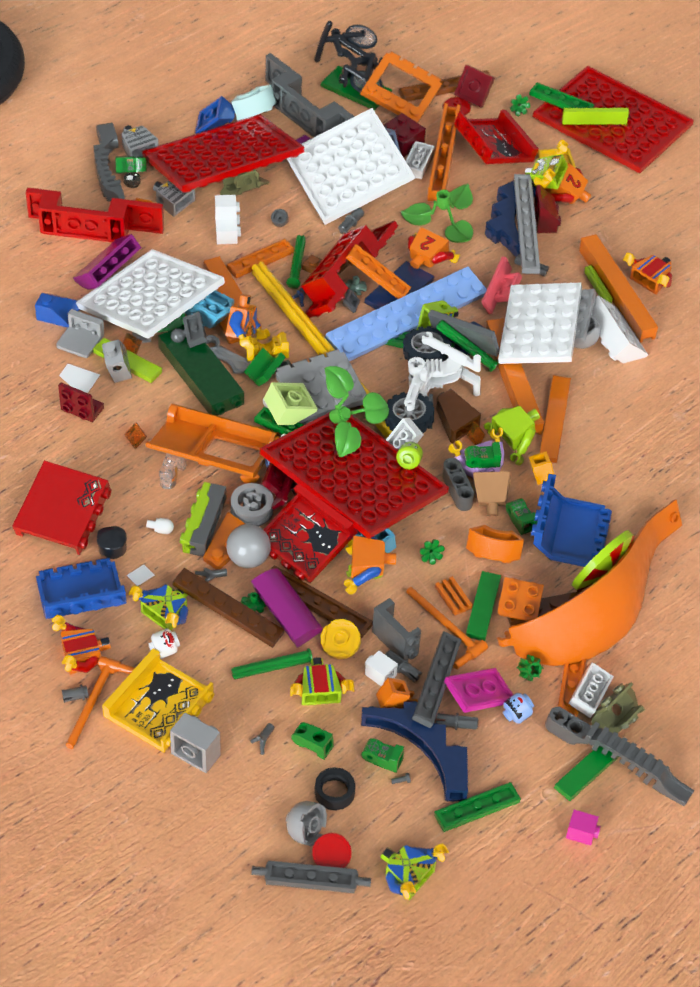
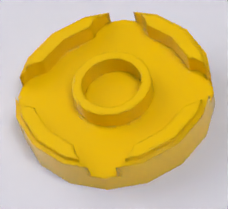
(340, 639)

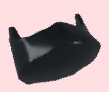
(112, 542)

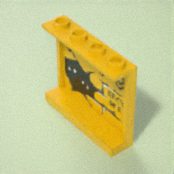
(155, 699)

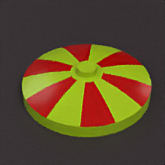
(603, 561)

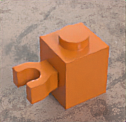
(394, 694)

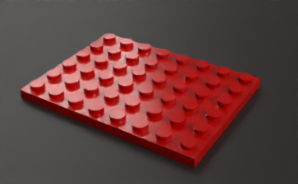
(638, 143)
(222, 152)
(360, 486)

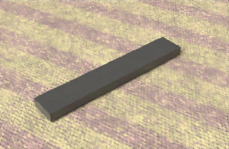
(434, 683)

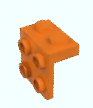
(520, 599)

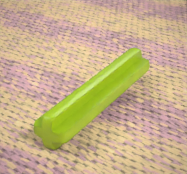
(597, 283)

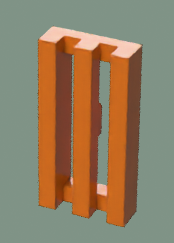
(446, 584)

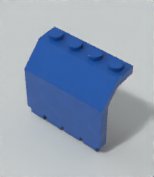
(568, 527)
(80, 589)

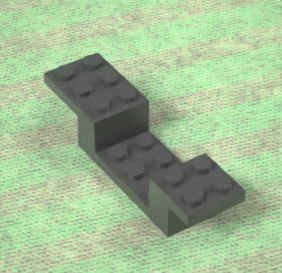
(290, 102)

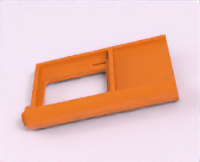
(191, 431)

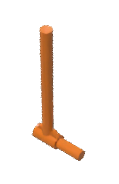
(474, 648)
(107, 667)

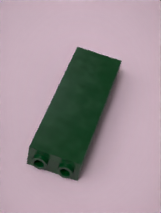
(203, 374)

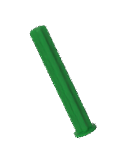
(293, 280)
(467, 345)
(272, 664)

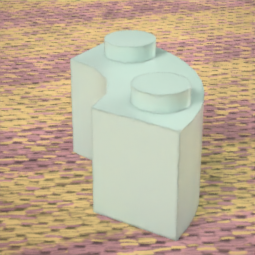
(254, 102)

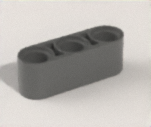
(458, 484)

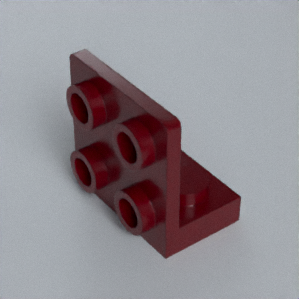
(79, 403)

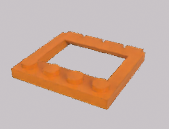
(393, 102)

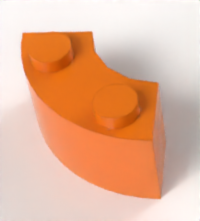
(494, 544)

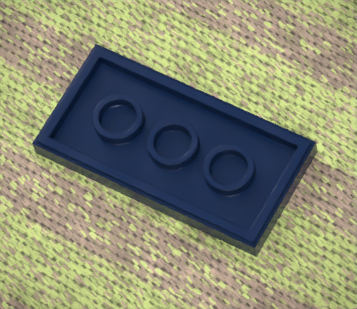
(413, 277)

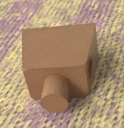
(492, 489)

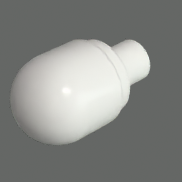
(161, 525)

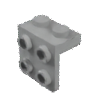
(82, 334)

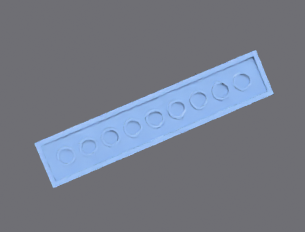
(403, 314)

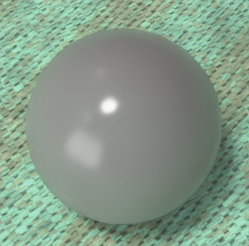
(248, 546)

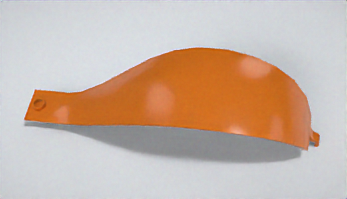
(601, 612)

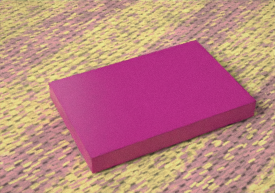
(478, 689)

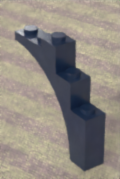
(502, 225)
(449, 761)

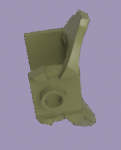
(242, 183)
(627, 701)

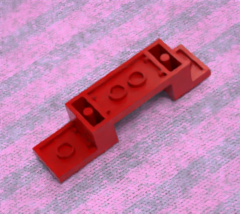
(93, 224)
(324, 284)

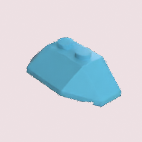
(213, 308)

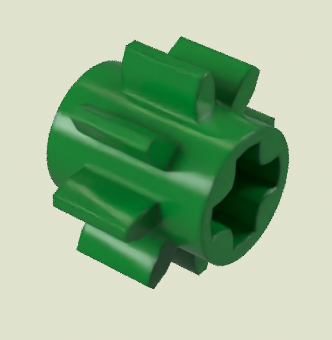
(529, 667)

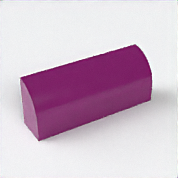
(107, 262)
(286, 606)

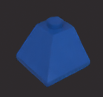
(215, 115)
(54, 309)

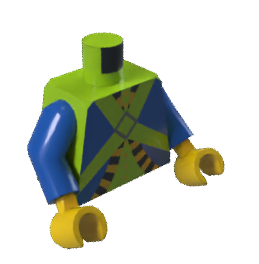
(162, 605)
(411, 867)

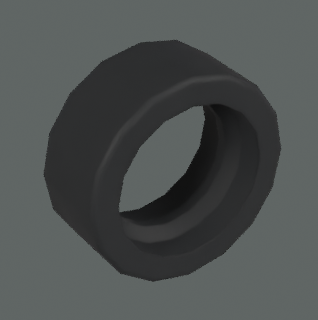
(336, 774)

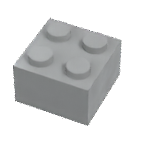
(195, 742)

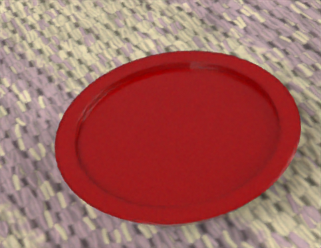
(454, 101)
(332, 851)

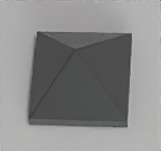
(351, 301)

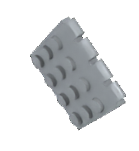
(314, 379)

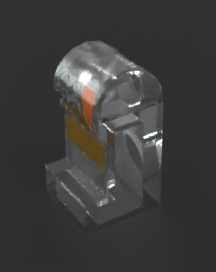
(170, 469)

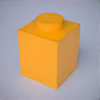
(541, 467)

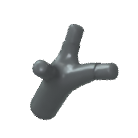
(211, 574)
(262, 737)

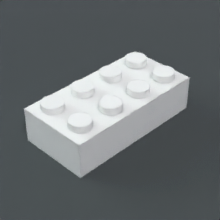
(419, 158)
(404, 432)
(591, 690)

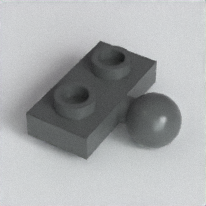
(193, 330)

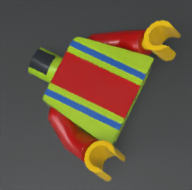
(320, 684)

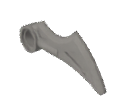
(236, 361)

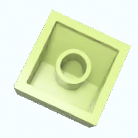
(289, 402)

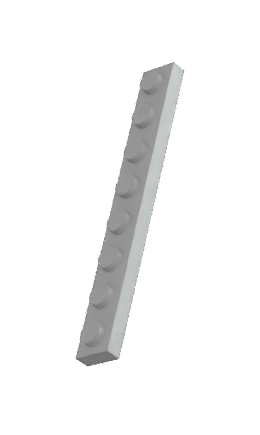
(526, 224)

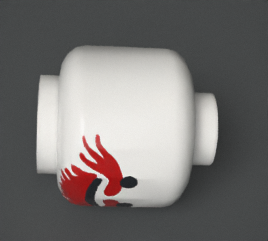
(164, 642)

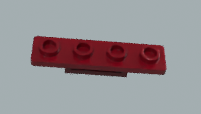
(278, 484)

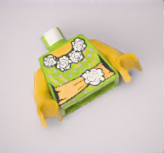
(551, 169)

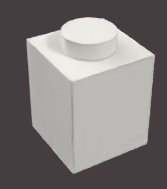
(380, 667)

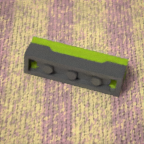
(203, 519)

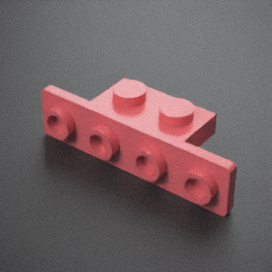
(500, 285)

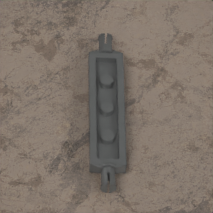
(311, 876)

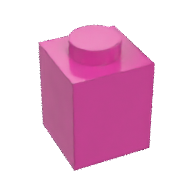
(583, 827)

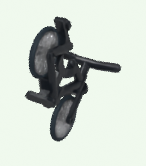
(354, 38)

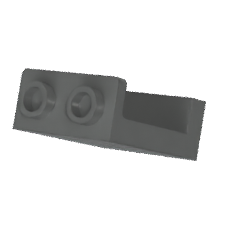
(393, 634)

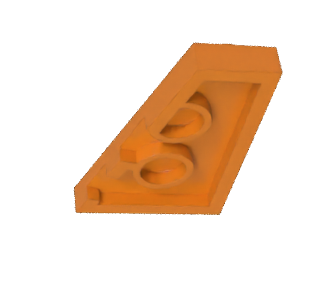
(217, 554)

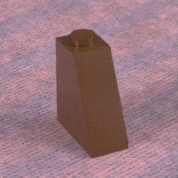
(456, 415)

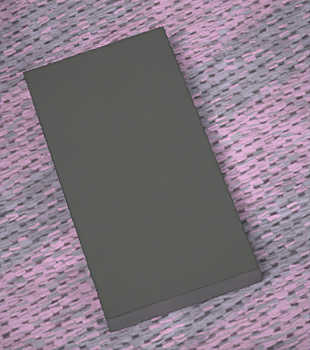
(480, 336)

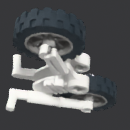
(429, 367)

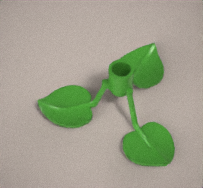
(461, 198)
(375, 408)

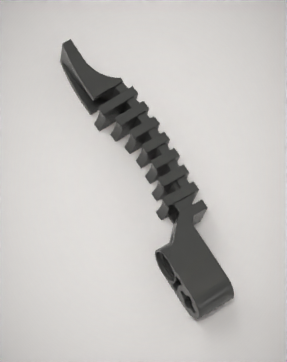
(108, 142)
(563, 722)

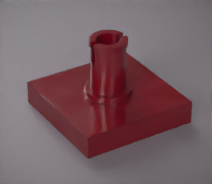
(474, 85)

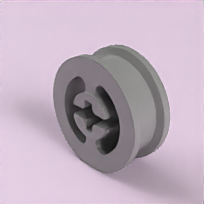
(252, 497)

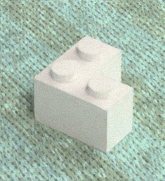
(227, 219)

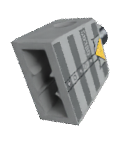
(137, 140)
(172, 198)
(116, 355)

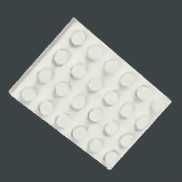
(540, 323)

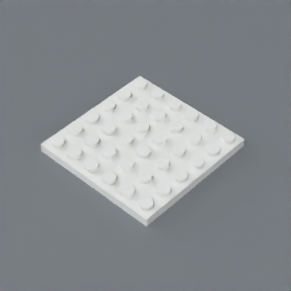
(350, 166)
(150, 293)

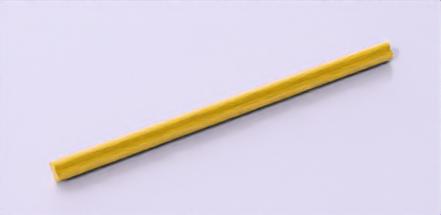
(300, 320)

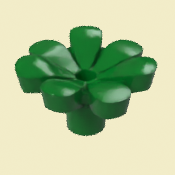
(520, 105)
(431, 551)
(254, 602)

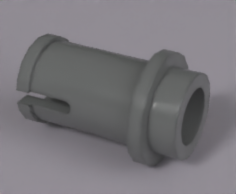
(75, 693)

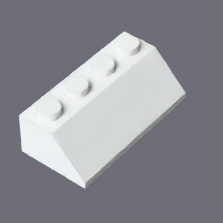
(617, 333)

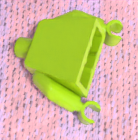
(517, 429)

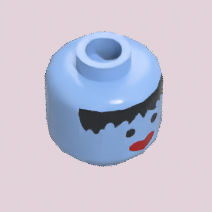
(518, 708)

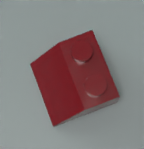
(546, 211)

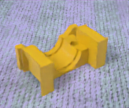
(274, 347)

